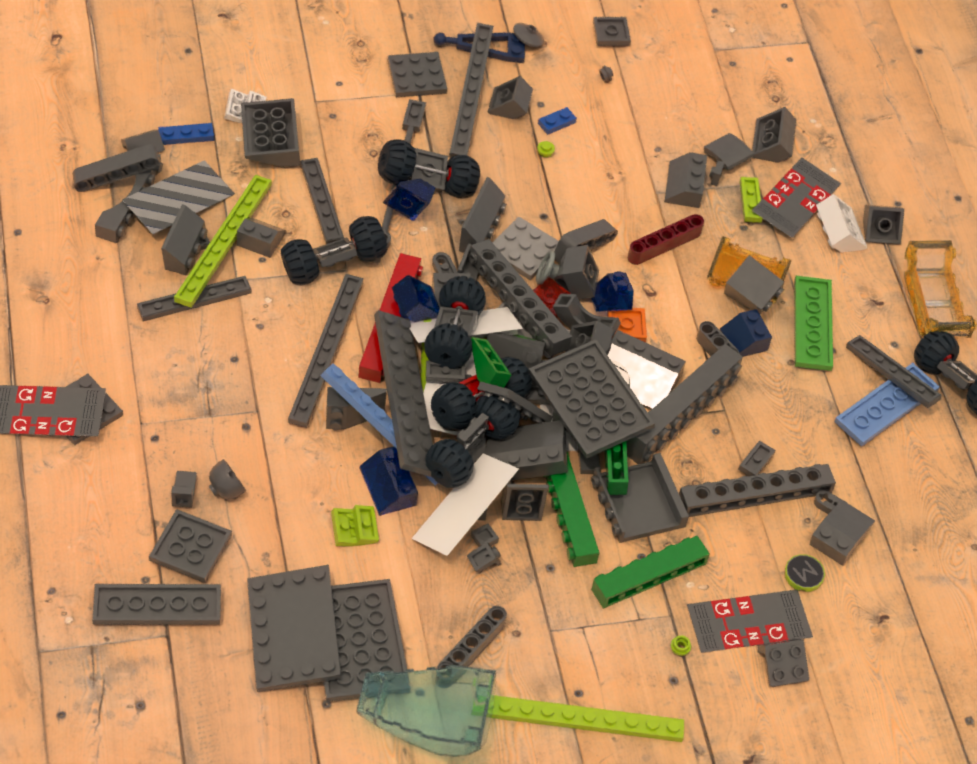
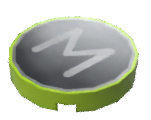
(804, 573)

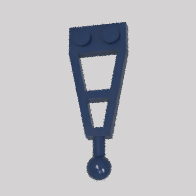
(515, 47)

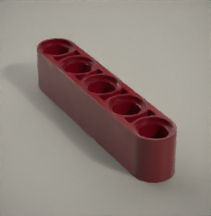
(665, 239)

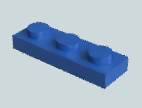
(186, 133)

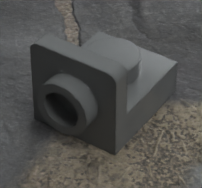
(484, 557)

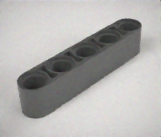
(115, 168)
(476, 638)

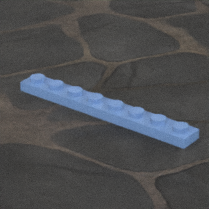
(362, 403)

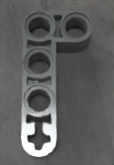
(593, 235)

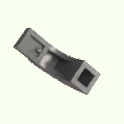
(572, 313)

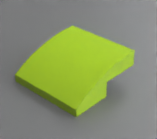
(354, 526)

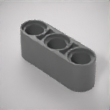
(712, 338)

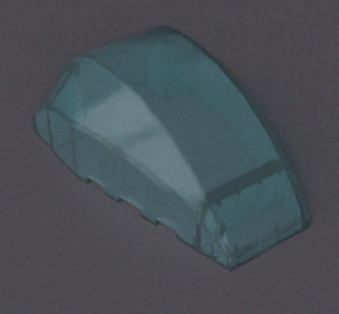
(432, 708)

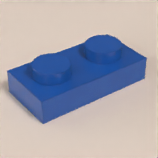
(557, 120)

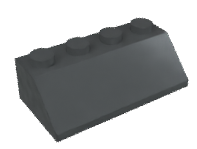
(483, 215)

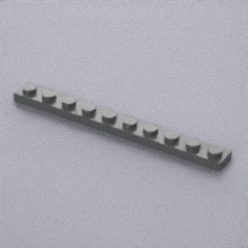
(471, 90)
(325, 350)

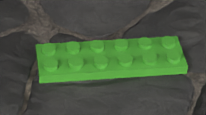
(813, 323)

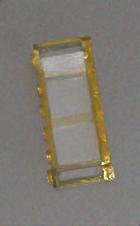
(934, 290)

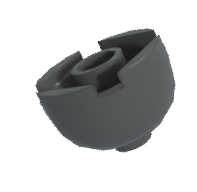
(225, 481)

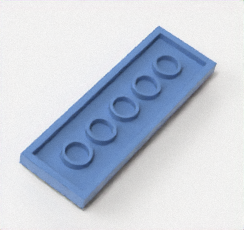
(880, 409)

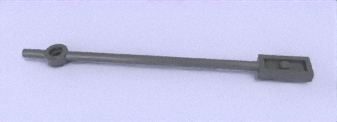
(411, 123)

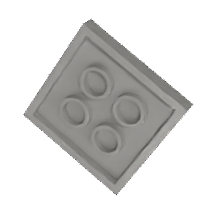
(524, 246)

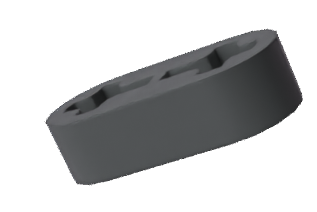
(830, 503)

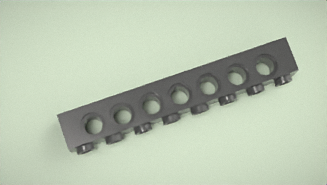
(519, 297)
(787, 486)

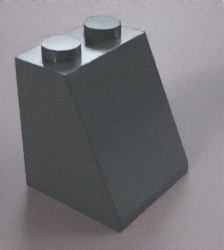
(754, 285)

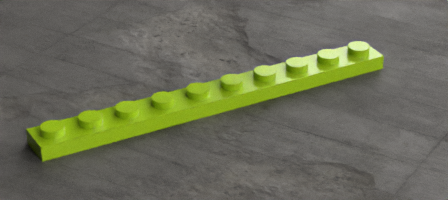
(222, 242)
(588, 718)

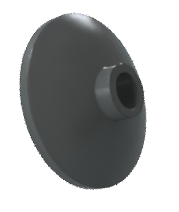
(528, 34)

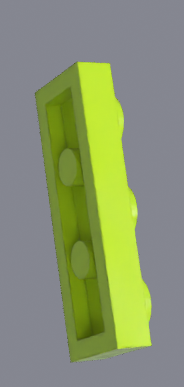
(750, 198)

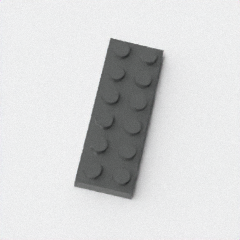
(157, 604)

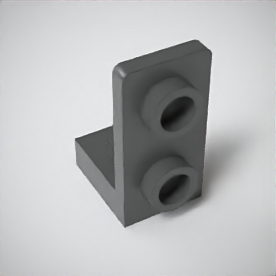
(183, 490)

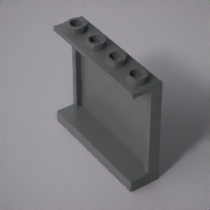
(650, 502)

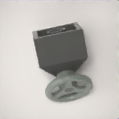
(575, 272)

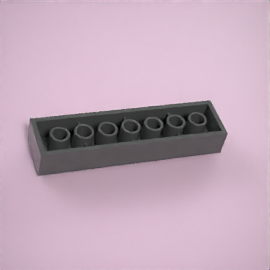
(686, 403)

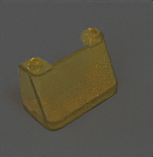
(730, 257)

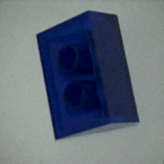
(388, 485)

